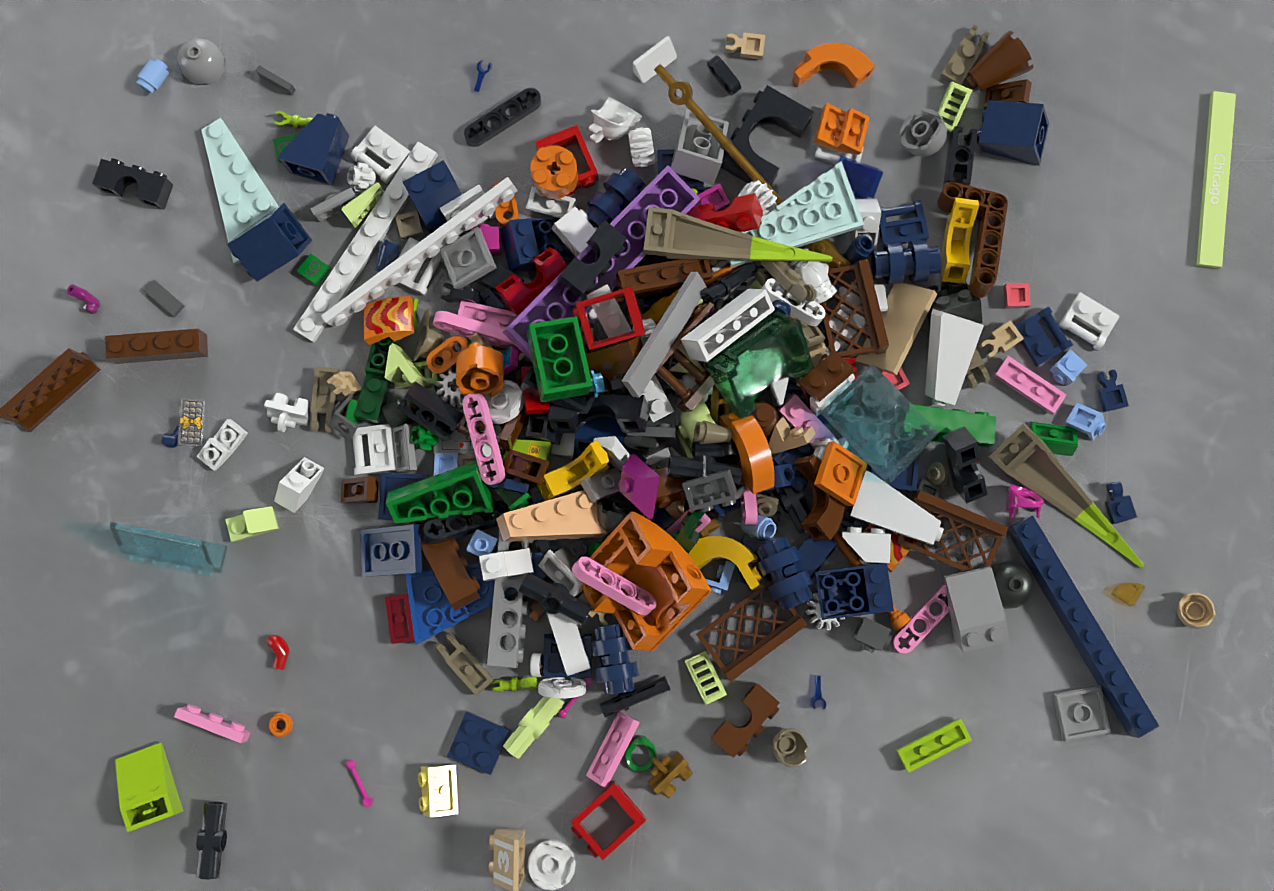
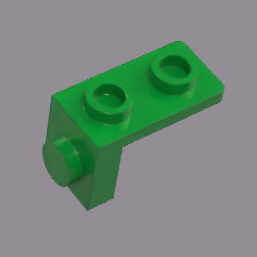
(514, 500)

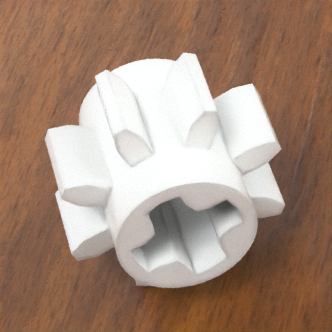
(361, 177)

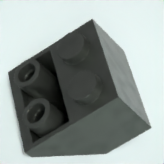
(956, 300)

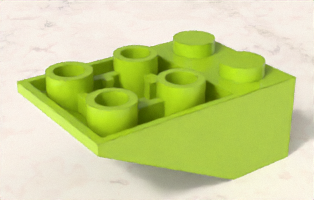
(146, 787)

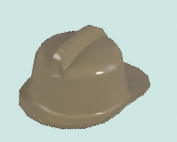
(428, 337)

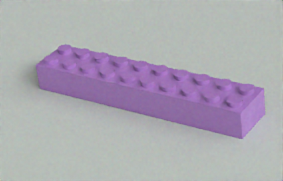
(558, 301)

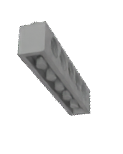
(496, 653)

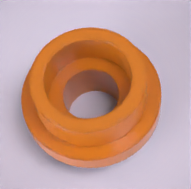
(273, 724)

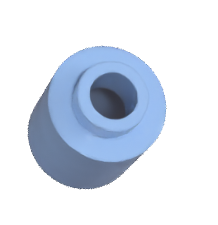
(152, 75)
(762, 530)

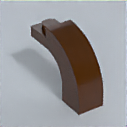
(826, 510)

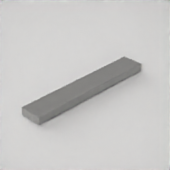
(664, 335)

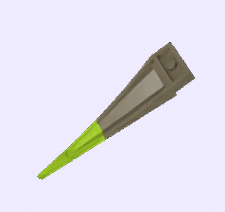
(687, 237)
(1035, 466)

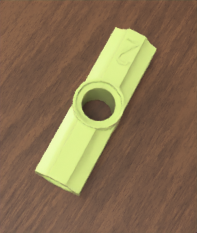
(532, 725)

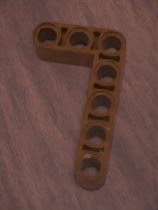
(990, 233)

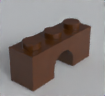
(734, 738)

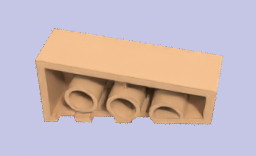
(558, 518)

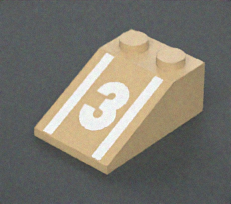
(509, 858)

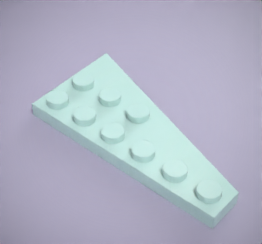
(237, 184)
(811, 214)

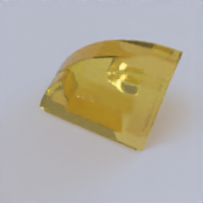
(1128, 592)

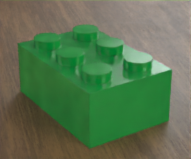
(559, 359)

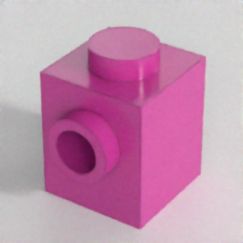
(492, 237)

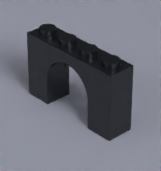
(769, 108)

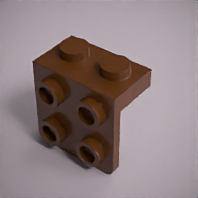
(825, 377)

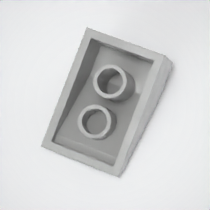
(697, 151)
(976, 609)

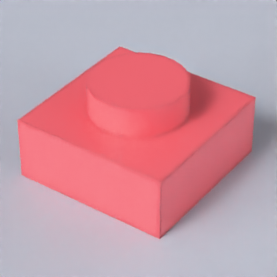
(1017, 295)
(899, 381)

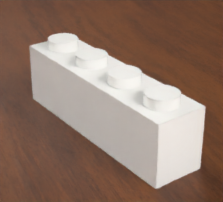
(574, 230)
(727, 324)

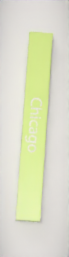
(1216, 180)

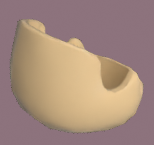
(1196, 610)

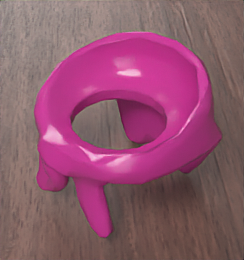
(1017, 498)

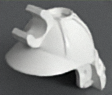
(612, 120)
(816, 274)

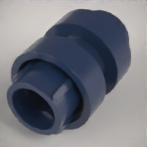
(619, 193)
(914, 261)
(777, 557)
(615, 669)

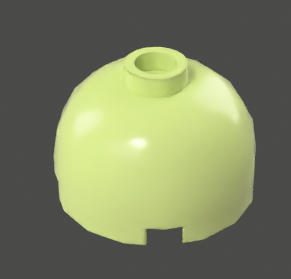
(689, 419)

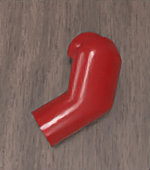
(280, 649)

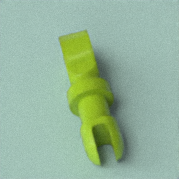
(295, 120)
(515, 684)

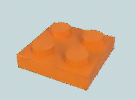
(840, 473)

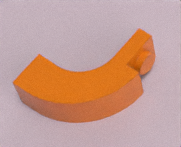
(836, 57)
(753, 451)

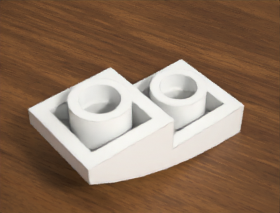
(223, 444)

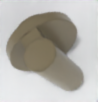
(938, 473)
(766, 505)

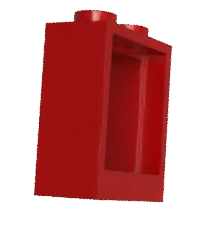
(566, 138)
(633, 308)
(626, 803)

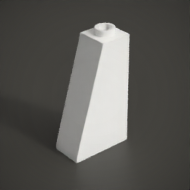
(949, 355)
(889, 509)

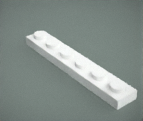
(616, 324)

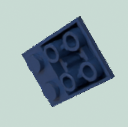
(529, 238)
(854, 591)

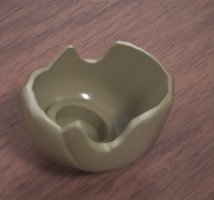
(790, 747)

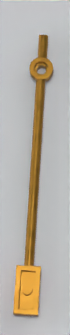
(823, 246)

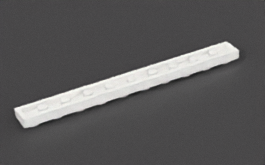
(364, 243)
(426, 248)

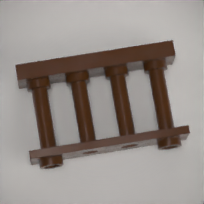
(703, 380)

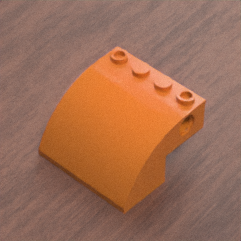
(656, 564)

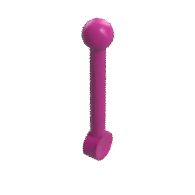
(562, 713)
(368, 801)

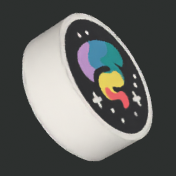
(536, 665)

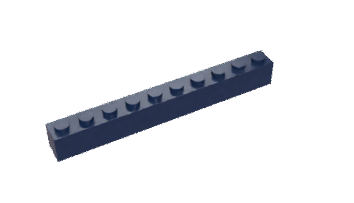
(1082, 627)

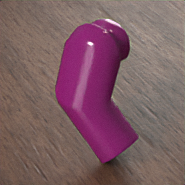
(85, 296)

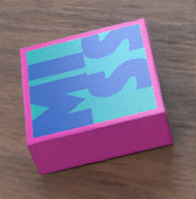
(510, 358)

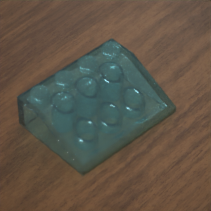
(880, 424)
(169, 548)

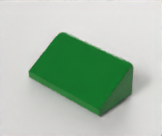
(1059, 439)

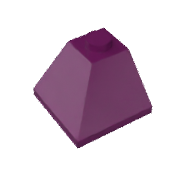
(639, 485)

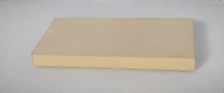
(905, 315)

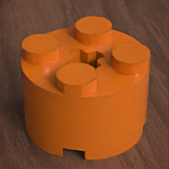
(549, 160)
(480, 370)

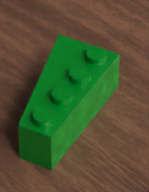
(945, 421)
(442, 495)

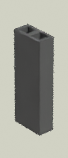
(275, 80)
(164, 298)

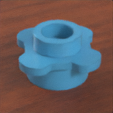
(597, 383)

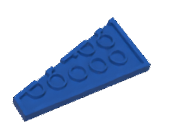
(431, 608)

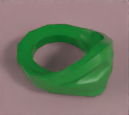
(641, 740)

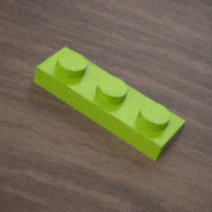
(933, 745)

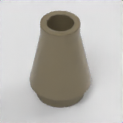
(708, 432)

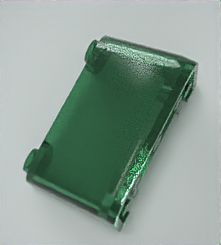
(758, 359)

